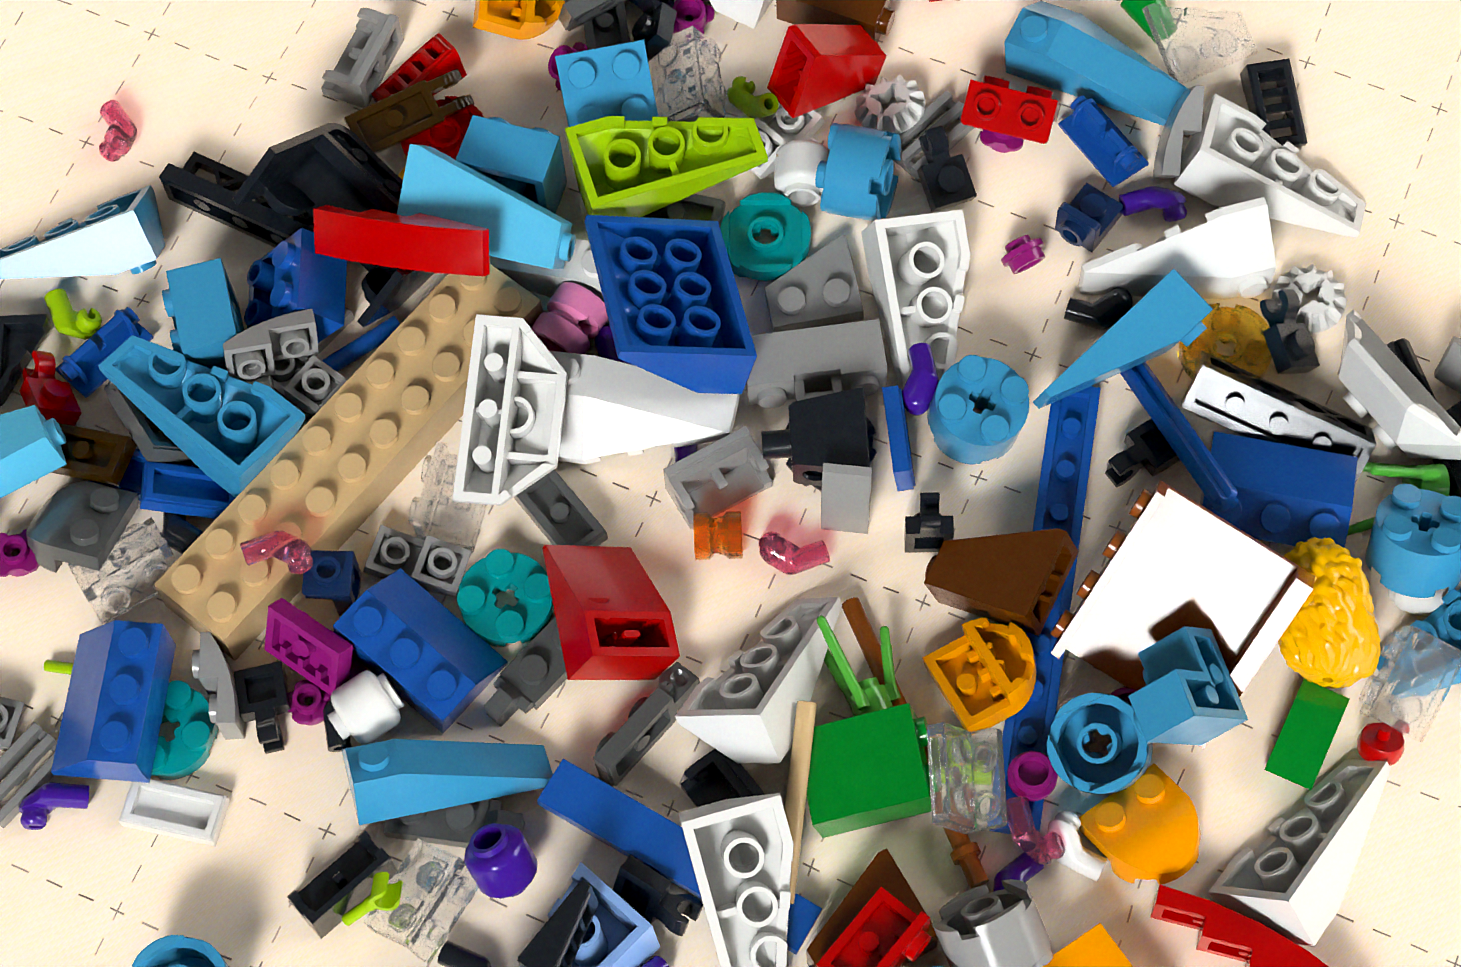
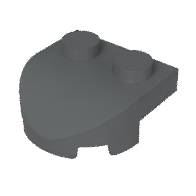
(80, 525)

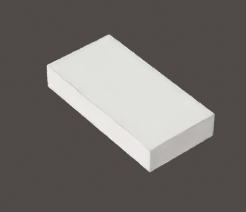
(175, 811)

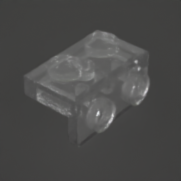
(689, 77)
(128, 572)

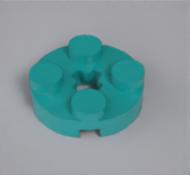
(771, 260)
(499, 573)
(192, 738)

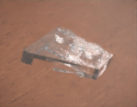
(1198, 40)

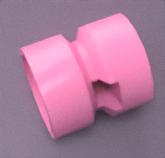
(571, 319)

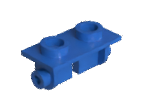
(1102, 141)
(82, 366)

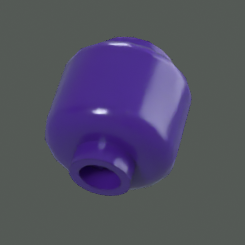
(500, 860)

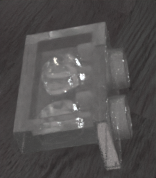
(436, 511)
(1411, 681)
(966, 778)
(431, 900)

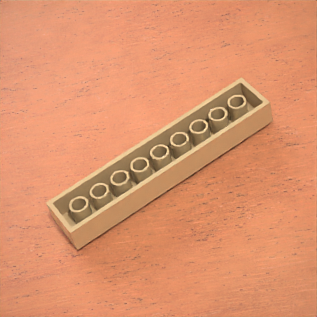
(341, 460)

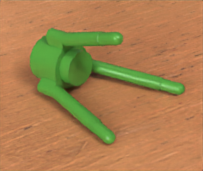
(1425, 477)
(867, 694)

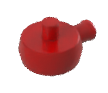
(1380, 743)

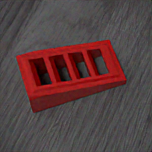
(427, 63)

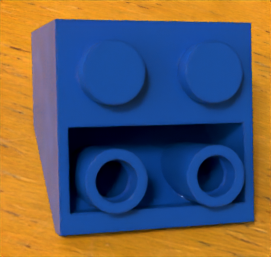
(298, 280)

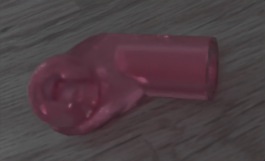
(120, 133)
(281, 546)
(789, 557)
(1027, 837)

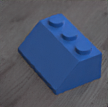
(1285, 489)
(419, 648)
(115, 702)

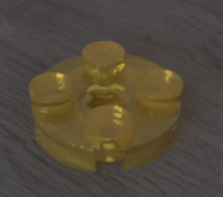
(1225, 325)

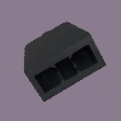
(820, 432)

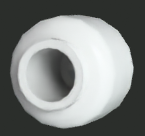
(797, 168)
(365, 707)

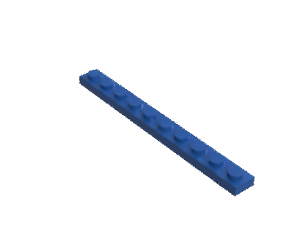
(1058, 506)

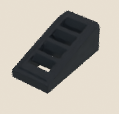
(1282, 73)
(563, 932)

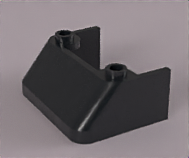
(338, 171)

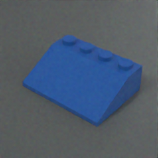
(673, 300)

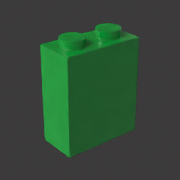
(868, 770)

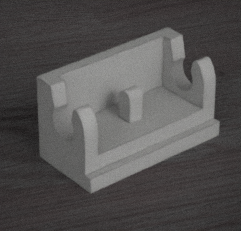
(364, 58)
(718, 476)

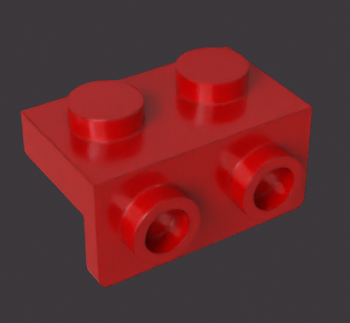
(1010, 112)
(880, 935)

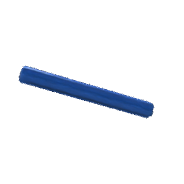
(1182, 437)

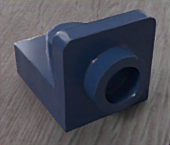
(1088, 217)
(334, 578)

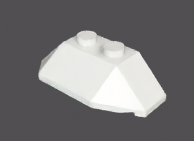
(1394, 397)
(508, 413)

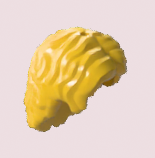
(1335, 630)

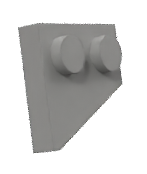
(816, 291)

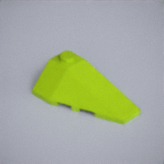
(647, 165)

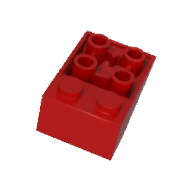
(608, 614)

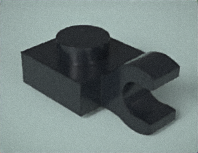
(655, 25)
(944, 177)
(1288, 341)
(1145, 449)
(927, 528)
(262, 697)
(650, 896)

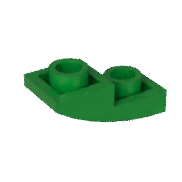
(1307, 734)

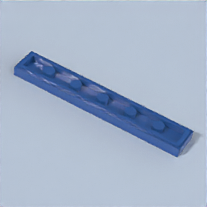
(644, 835)

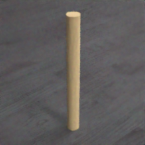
(798, 780)

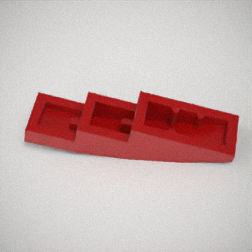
(402, 242)
(1229, 932)

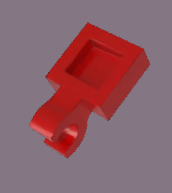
(48, 394)

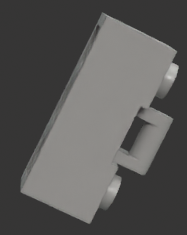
(817, 363)

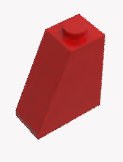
(823, 65)

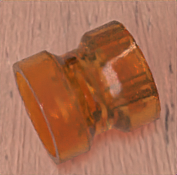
(718, 535)

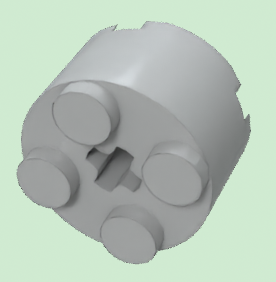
(993, 928)

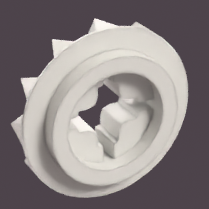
(899, 115)
(1332, 299)

